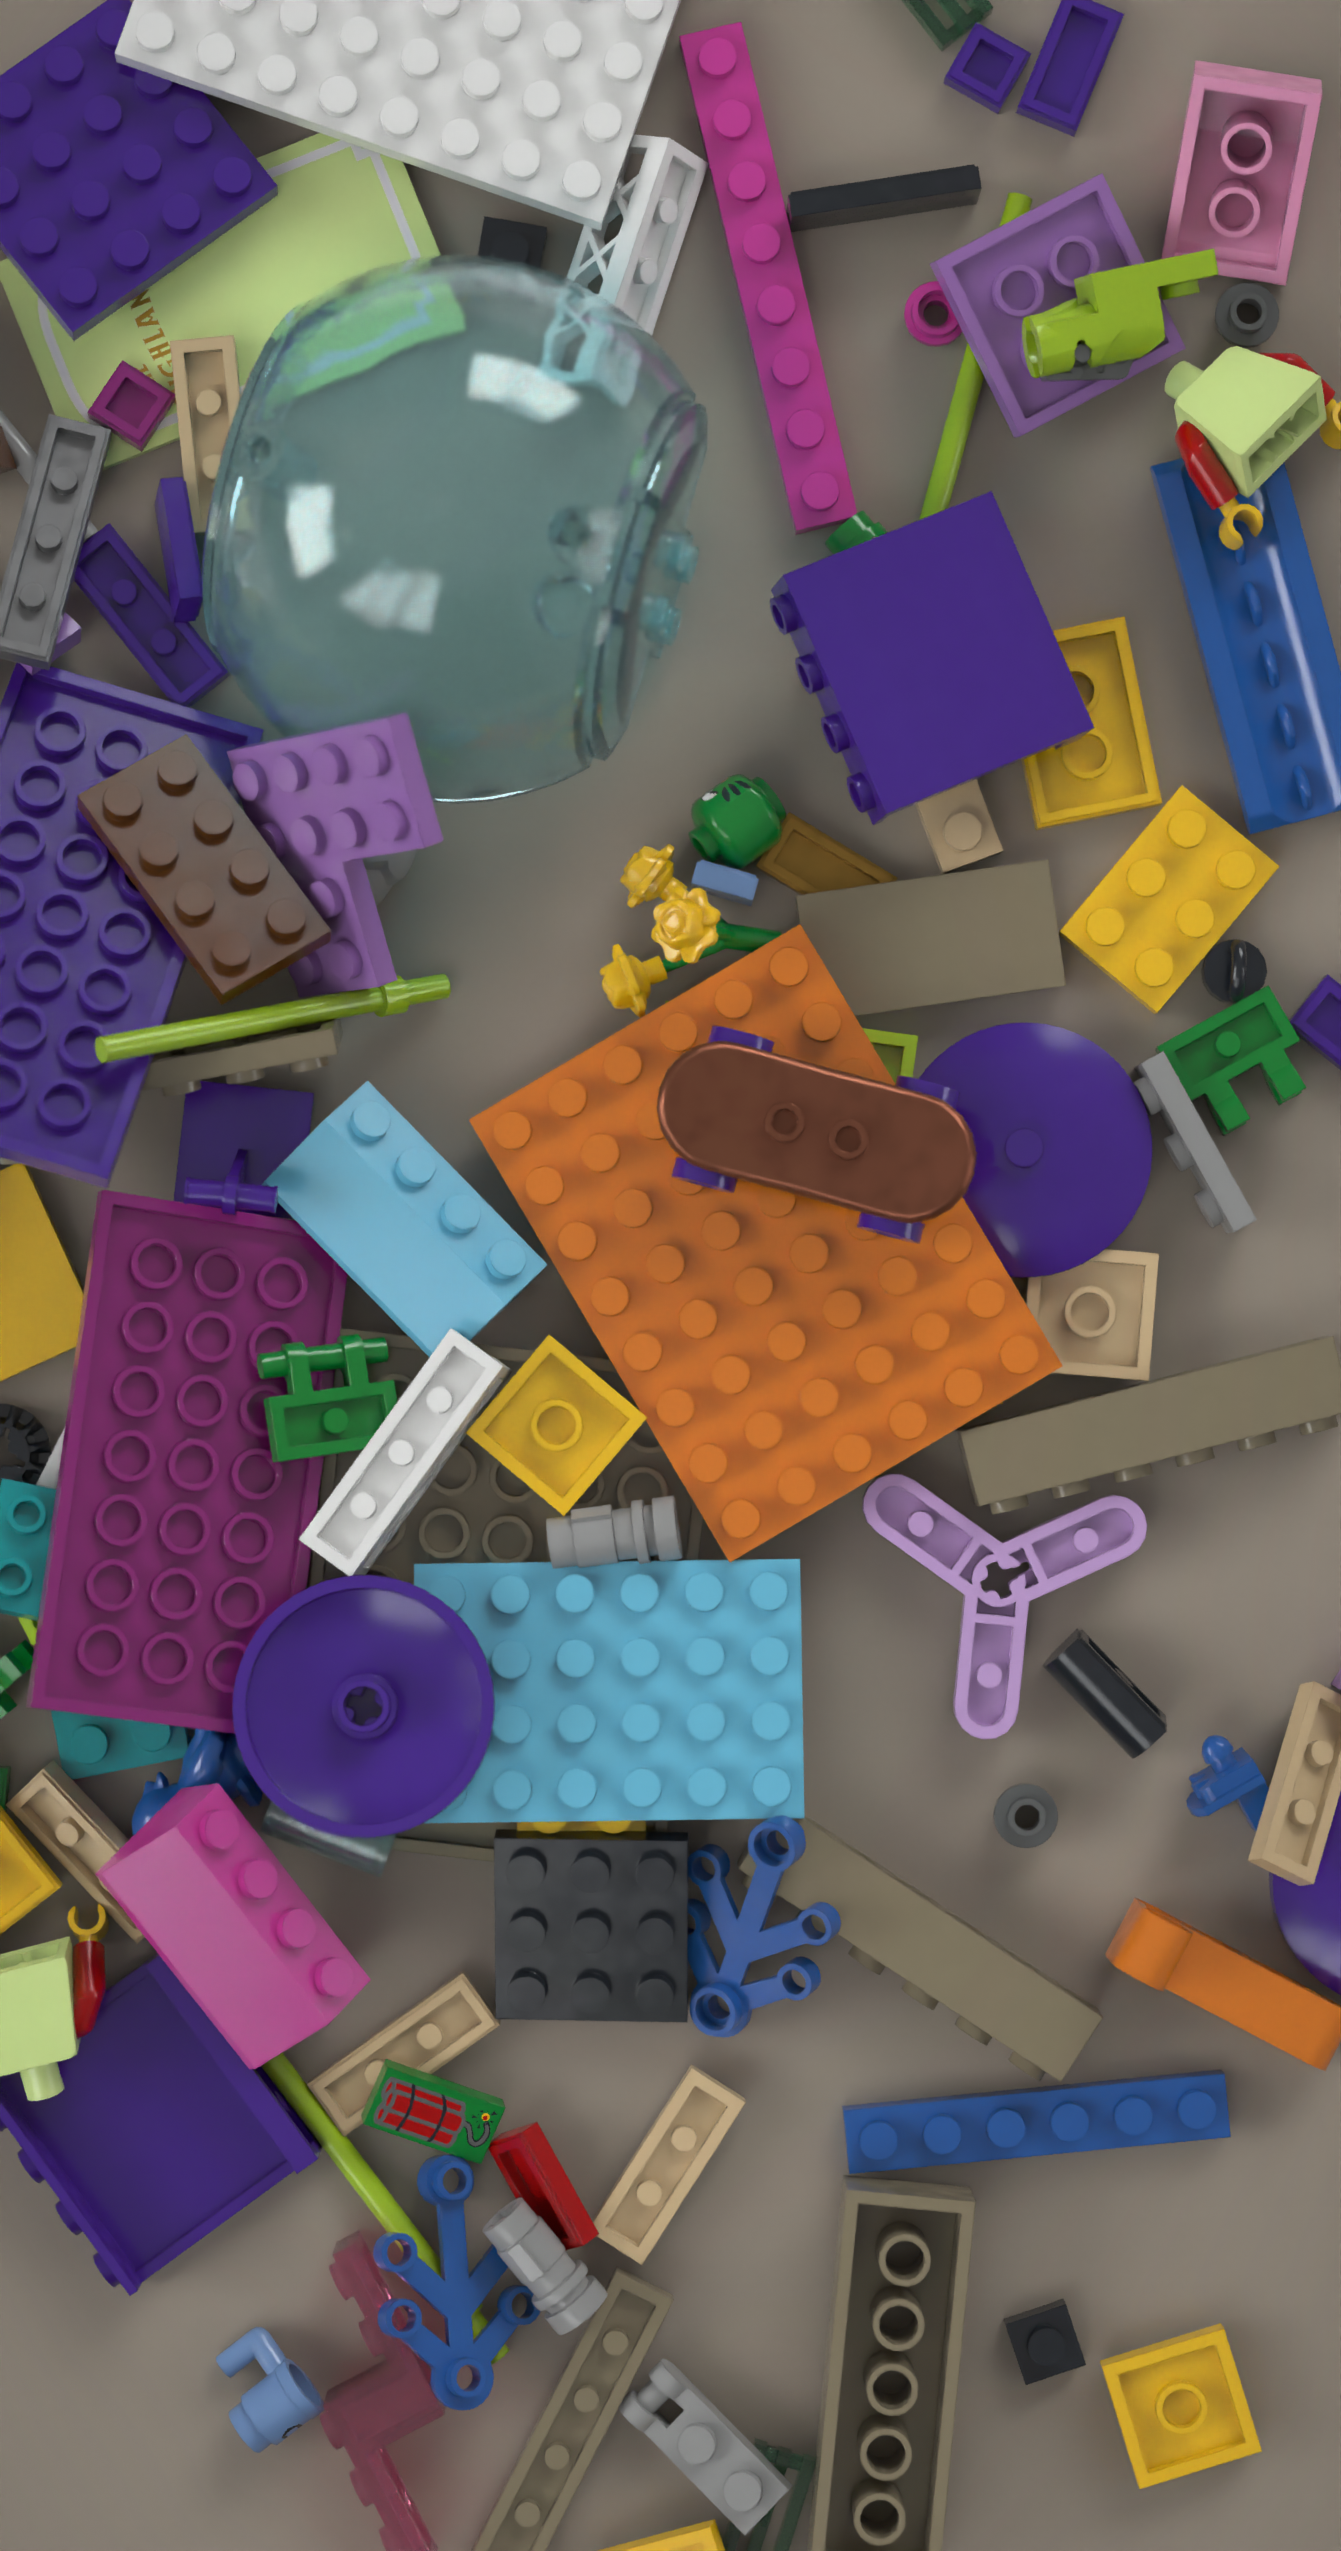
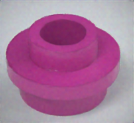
(925, 333)

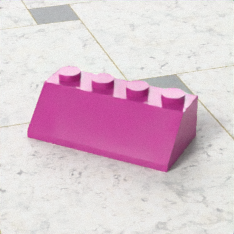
(232, 1924)

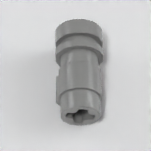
(607, 1535)
(544, 2266)

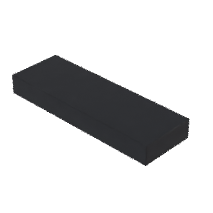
(883, 198)

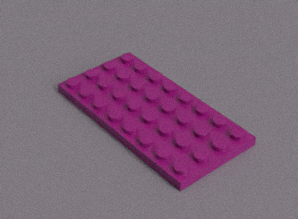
(167, 1493)

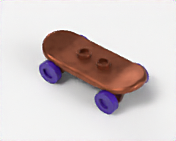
(816, 1133)

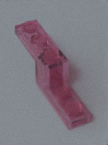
(379, 2402)

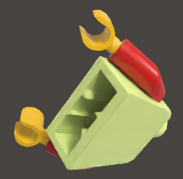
(1244, 423)
(49, 2003)

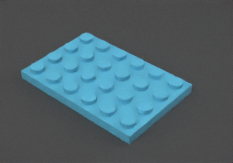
(634, 1689)

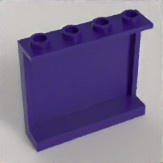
(929, 657)
(154, 2129)

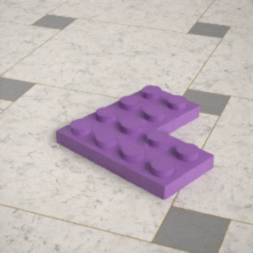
(323, 808)

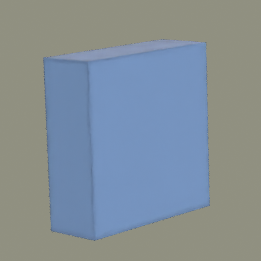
(725, 882)

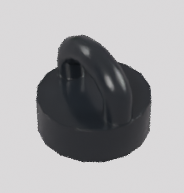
(1233, 971)

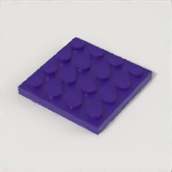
(111, 173)

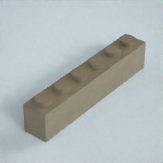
(1153, 1422)
(937, 1954)

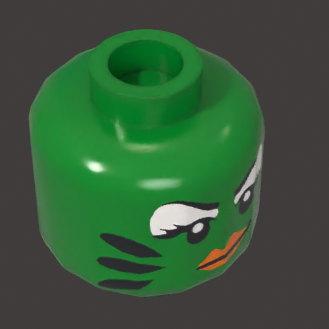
(736, 821)

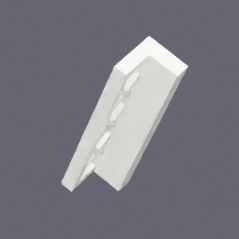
(654, 224)
(405, 1454)

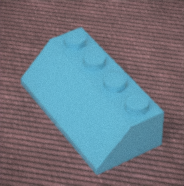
(403, 1222)

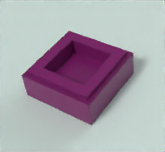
(131, 405)

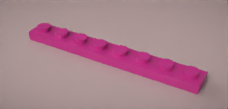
(768, 277)

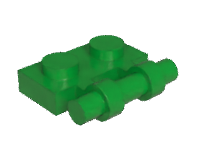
(329, 1419)

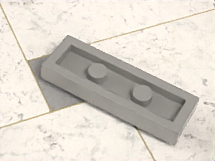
(1192, 1145)

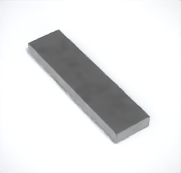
(50, 539)

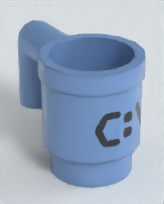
(277, 2402)

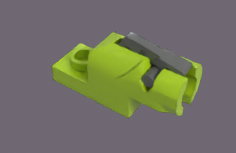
(1111, 319)

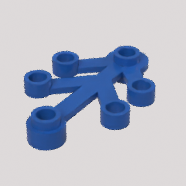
(745, 1932)
(453, 2294)

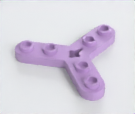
(993, 1625)

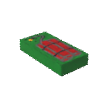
(433, 2111)

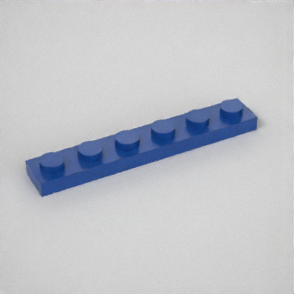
(1036, 2121)

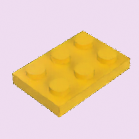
(1168, 899)

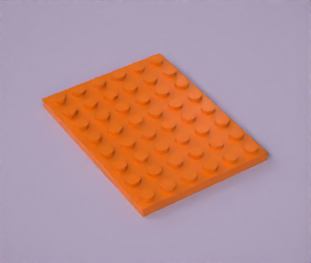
(755, 1321)

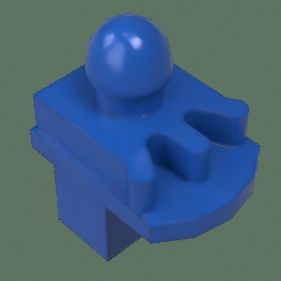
(1227, 1779)

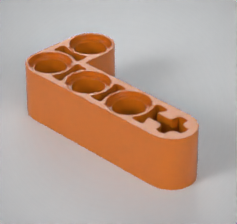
(1226, 1983)

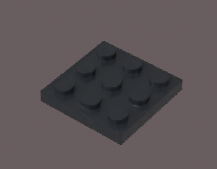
(591, 1925)

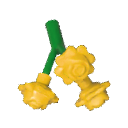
(685, 929)

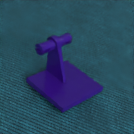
(235, 1142)

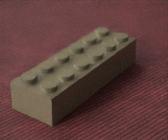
(891, 2366)

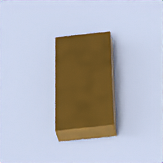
(815, 862)

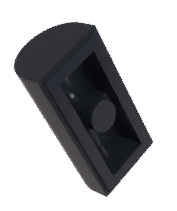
(1106, 1693)

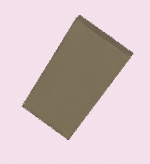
(938, 937)

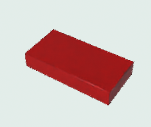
(541, 2181)

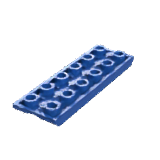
(1261, 648)

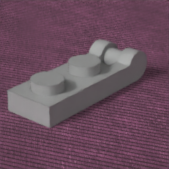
(706, 2447)

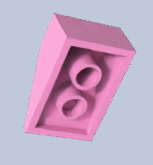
(1243, 169)

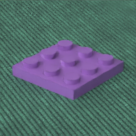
(1027, 271)

